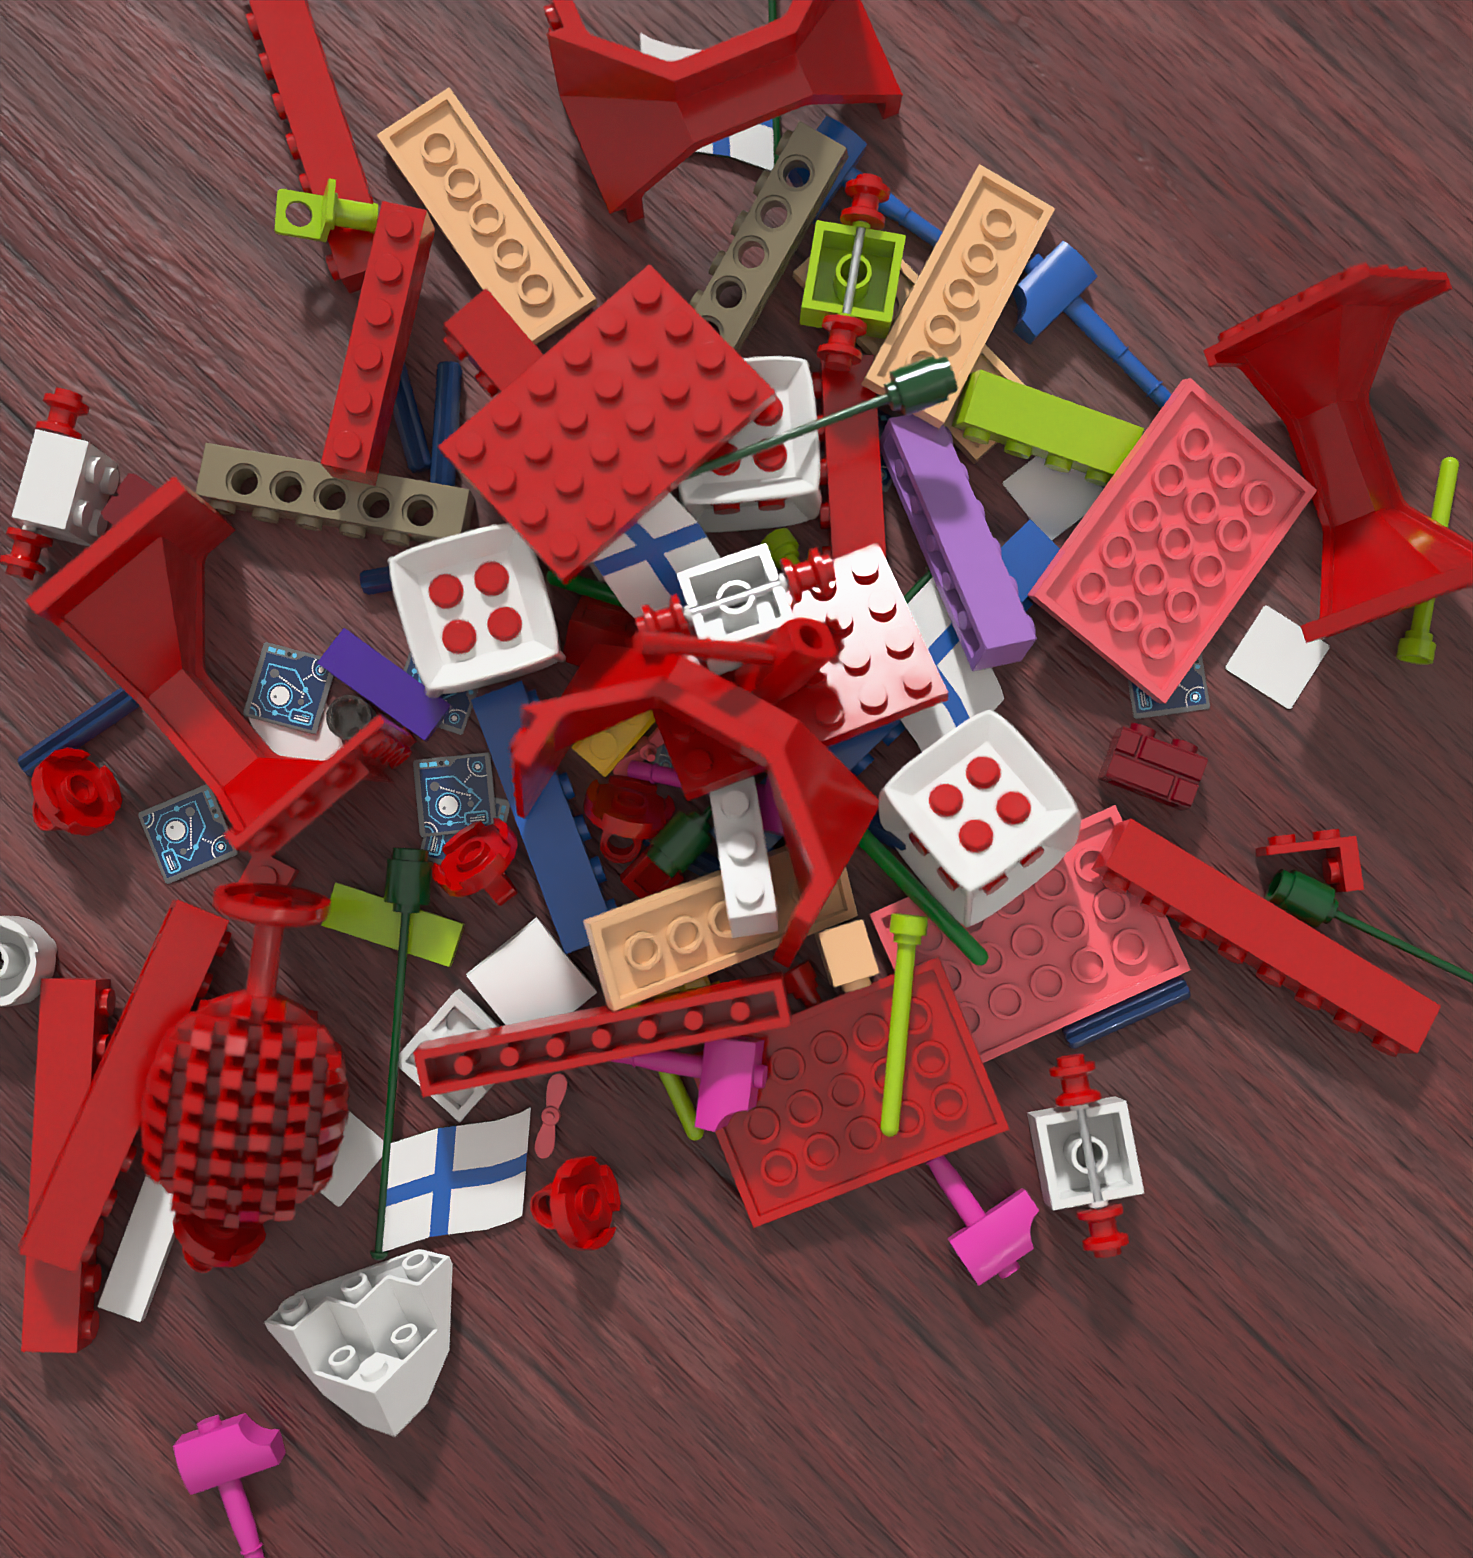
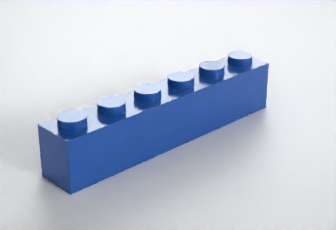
(550, 829)

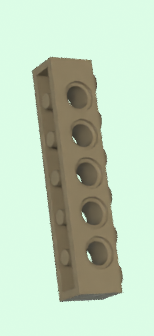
(797, 148)
(227, 467)

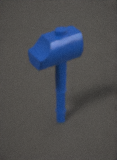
(856, 147)
(1055, 287)

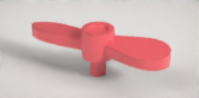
(645, 750)
(551, 1115)

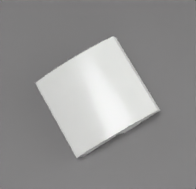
(531, 977)
(455, 1017)

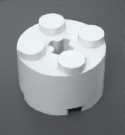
(27, 958)

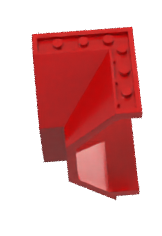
(650, 114)
(1316, 371)
(141, 618)
(816, 795)

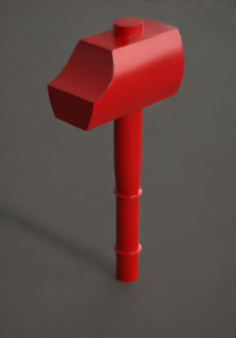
(768, 668)

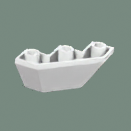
(373, 1336)

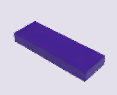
(384, 684)

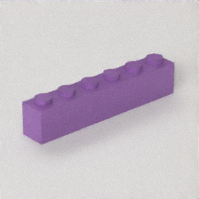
(957, 542)

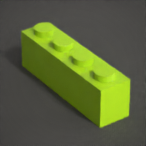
(1044, 426)

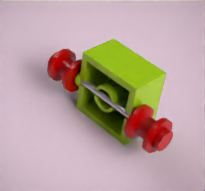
(853, 274)

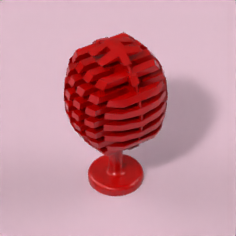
(250, 1086)

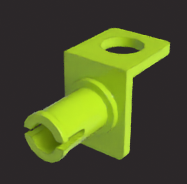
(326, 213)

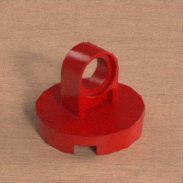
(74, 794)
(627, 810)
(478, 860)
(579, 1203)
(215, 1246)

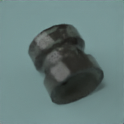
(345, 715)

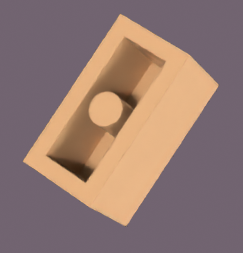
(847, 955)

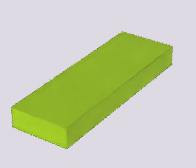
(373, 920)

